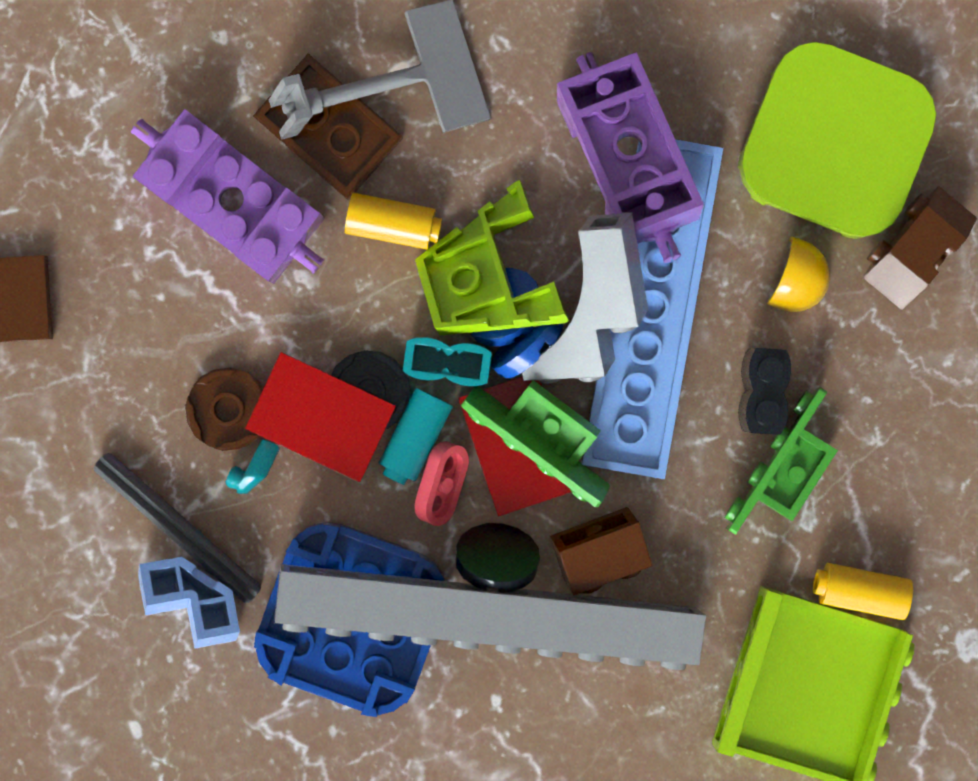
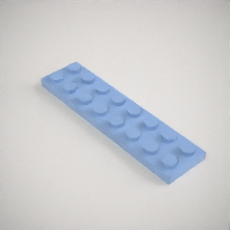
(642, 389)

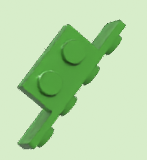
(546, 434)
(792, 469)

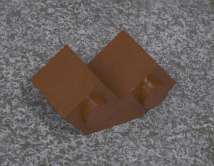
(910, 260)

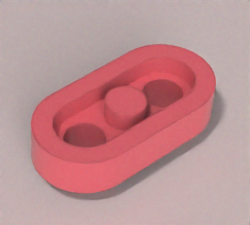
(441, 483)

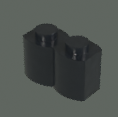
(765, 379)

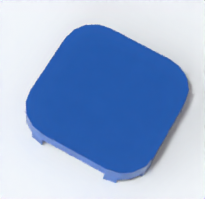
(354, 668)

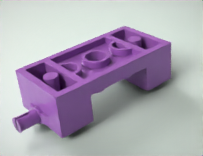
(192, 170)
(654, 183)

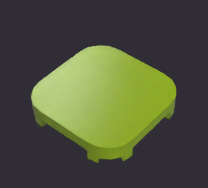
(837, 140)

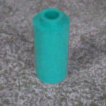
(414, 436)

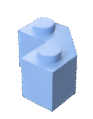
(180, 585)

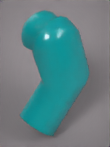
(257, 470)

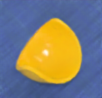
(803, 280)

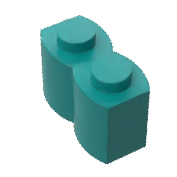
(435, 360)

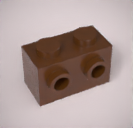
(601, 551)

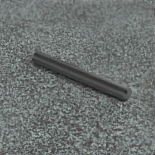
(177, 527)

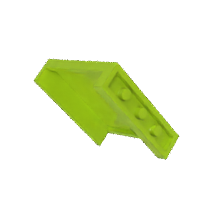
(813, 688)

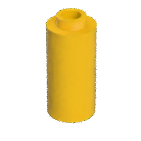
(392, 221)
(864, 591)

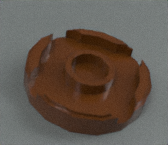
(222, 407)

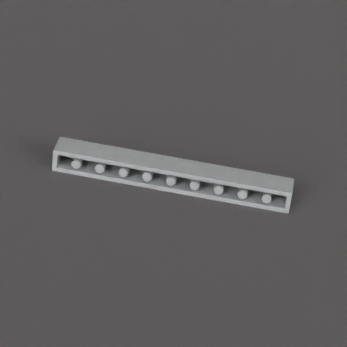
(475, 616)

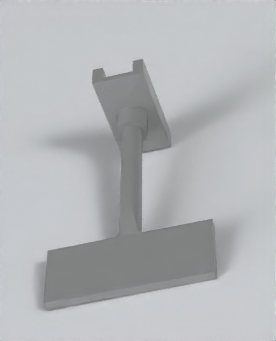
(443, 66)

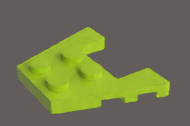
(469, 282)

